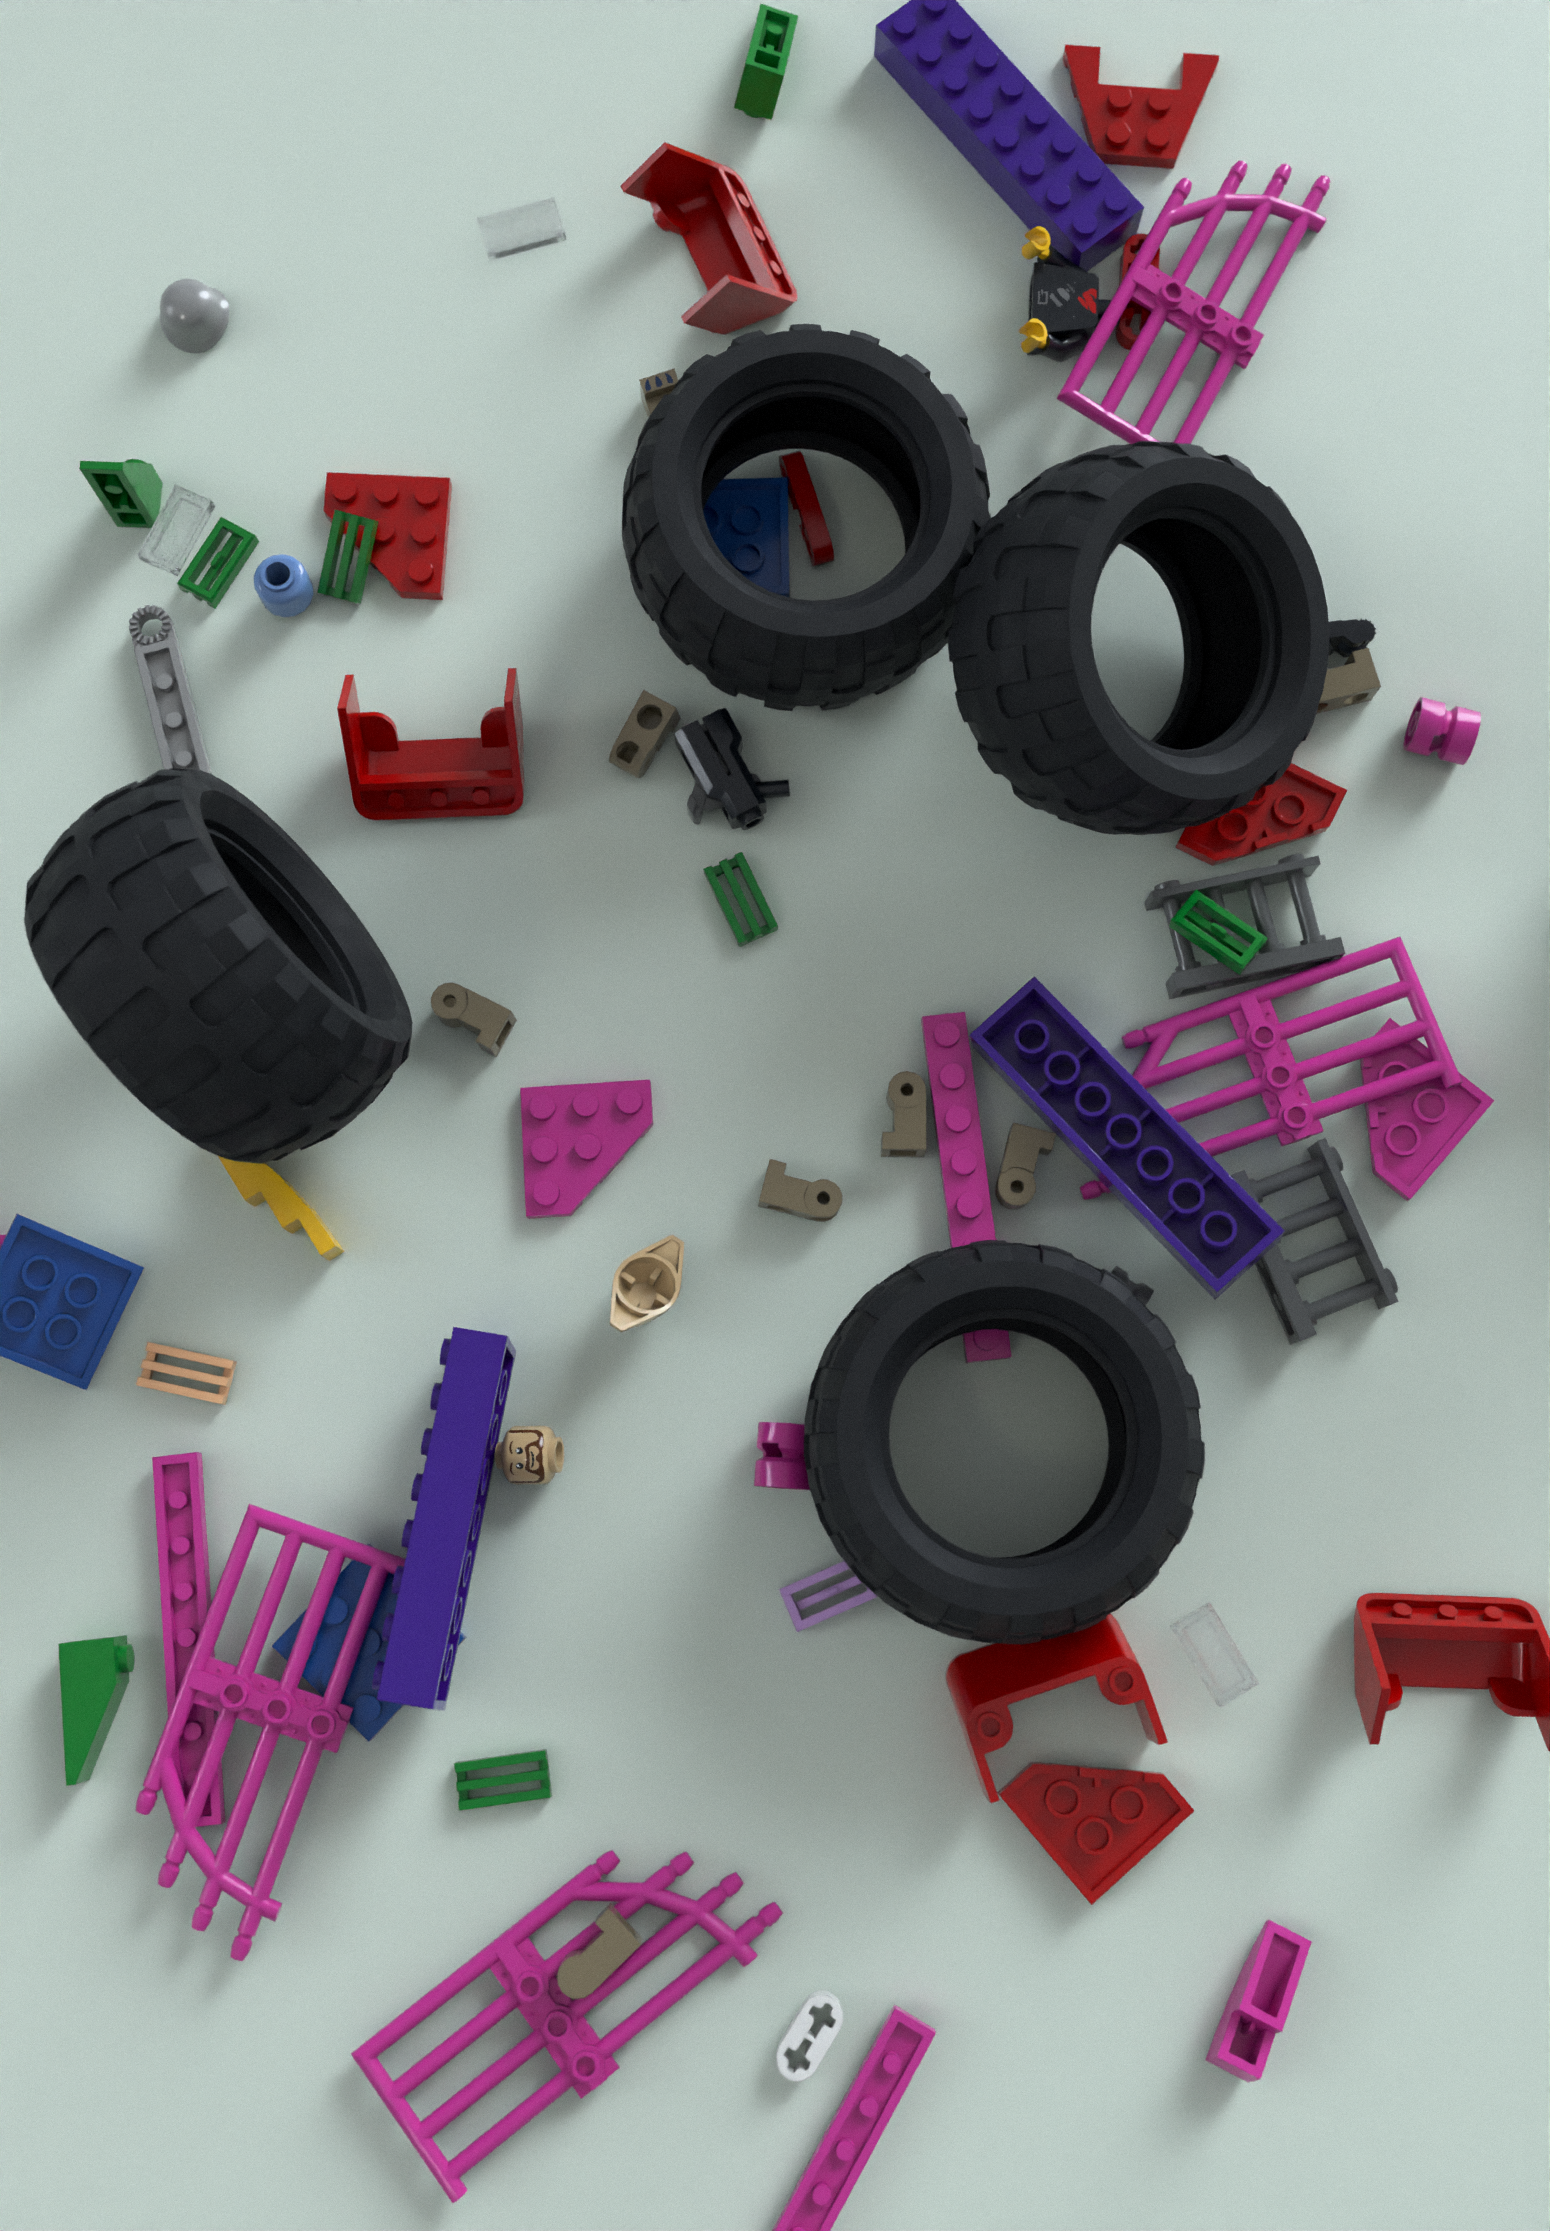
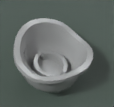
(193, 315)

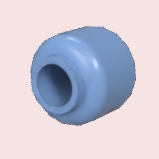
(283, 585)

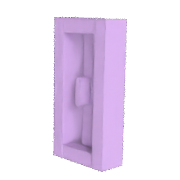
(795, 1607)

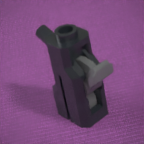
(721, 774)

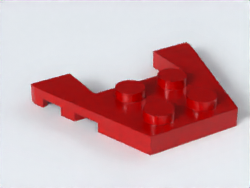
(1137, 122)

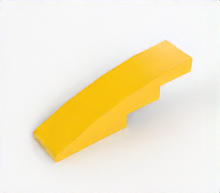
(262, 1183)

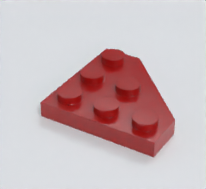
(410, 528)
(1278, 814)
(1095, 1818)

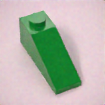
(766, 62)
(127, 490)
(92, 1687)

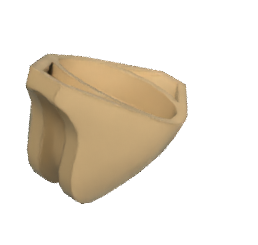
(647, 1284)

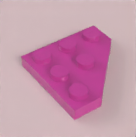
(1418, 1125)
(577, 1139)

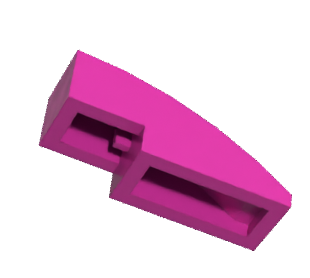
(1259, 2002)

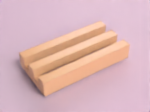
(150, 1365)

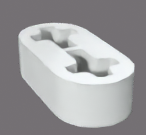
(819, 2041)

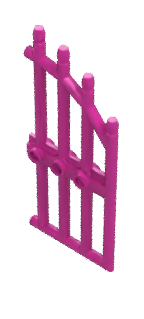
(1186, 309)
(1272, 1062)
(263, 1702)
(553, 2016)

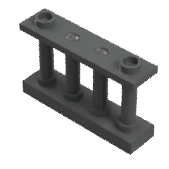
(1273, 957)
(1282, 1275)

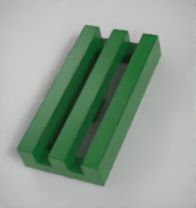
(332, 553)
(231, 569)
(725, 867)
(1210, 945)
(464, 1785)

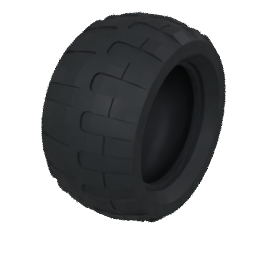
(826, 397)
(1246, 617)
(215, 968)
(1148, 1418)

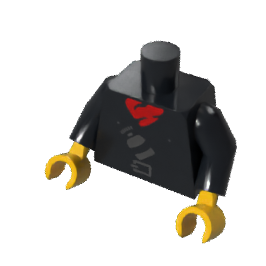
(1061, 302)

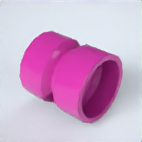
(1443, 731)
(782, 1457)

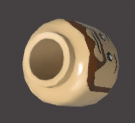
(530, 1455)

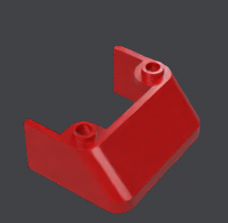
(723, 236)
(433, 775)
(1450, 1645)
(1002, 1674)

